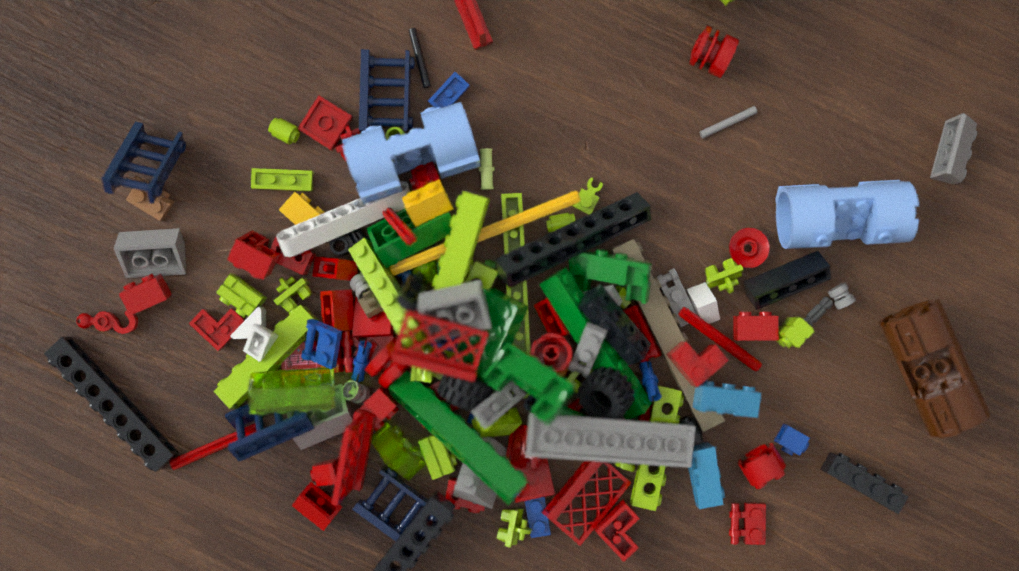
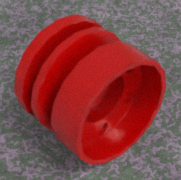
(713, 51)

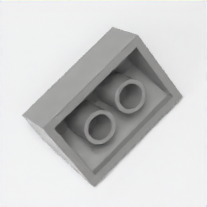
(954, 149)
(151, 252)
(459, 304)
(326, 422)
(471, 487)

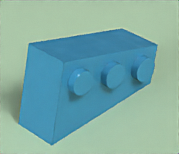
(727, 399)
(706, 477)

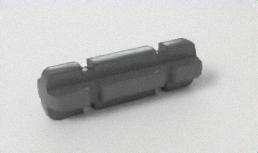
(818, 311)

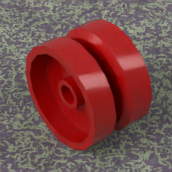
(384, 362)

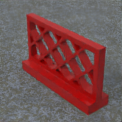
(474, 23)
(433, 362)
(354, 455)
(571, 490)

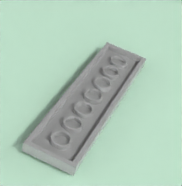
(611, 440)

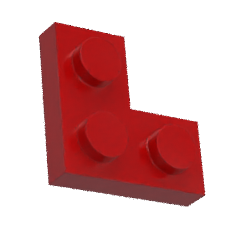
(215, 331)

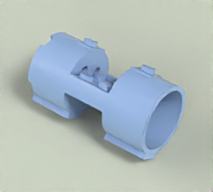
(378, 162)
(871, 212)

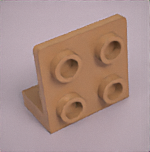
(140, 199)

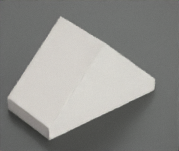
(704, 302)
(256, 317)
(259, 341)

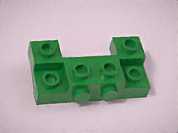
(612, 269)
(532, 377)

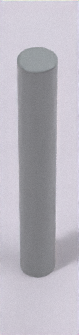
(728, 122)

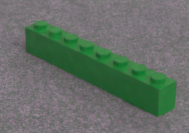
(565, 299)
(458, 437)

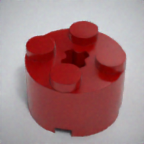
(554, 345)
(762, 465)

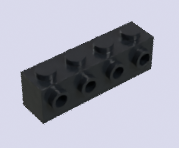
(787, 280)
(621, 331)
(863, 482)

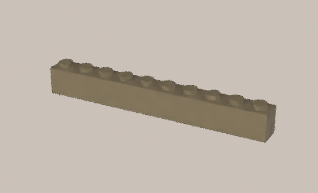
(667, 334)

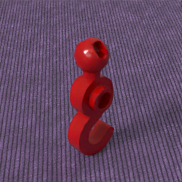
(107, 321)

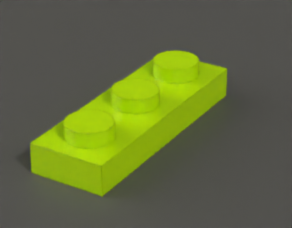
(282, 179)

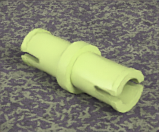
(486, 169)

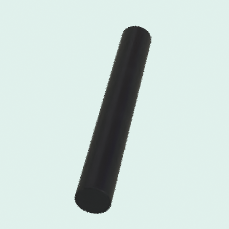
(419, 58)

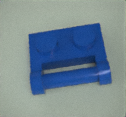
(327, 345)

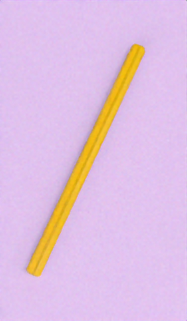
(491, 230)

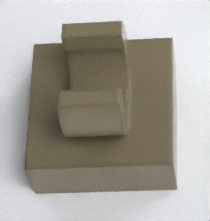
(370, 304)

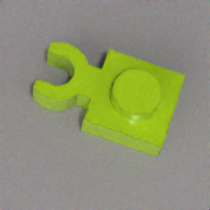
(588, 198)

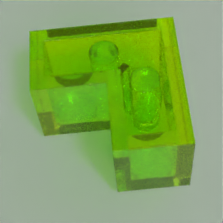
(398, 451)

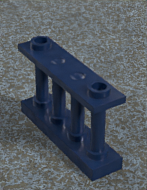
(368, 82)
(131, 149)
(264, 437)
(381, 519)

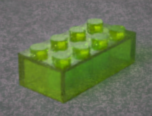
(291, 390)

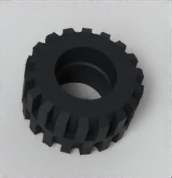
(611, 384)
(464, 392)

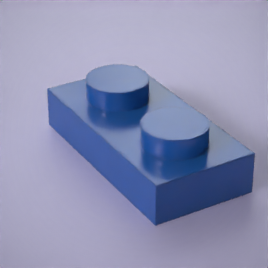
(449, 91)
(537, 521)

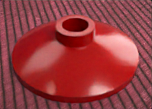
(758, 243)

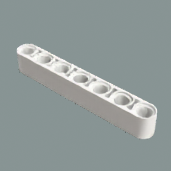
(337, 222)

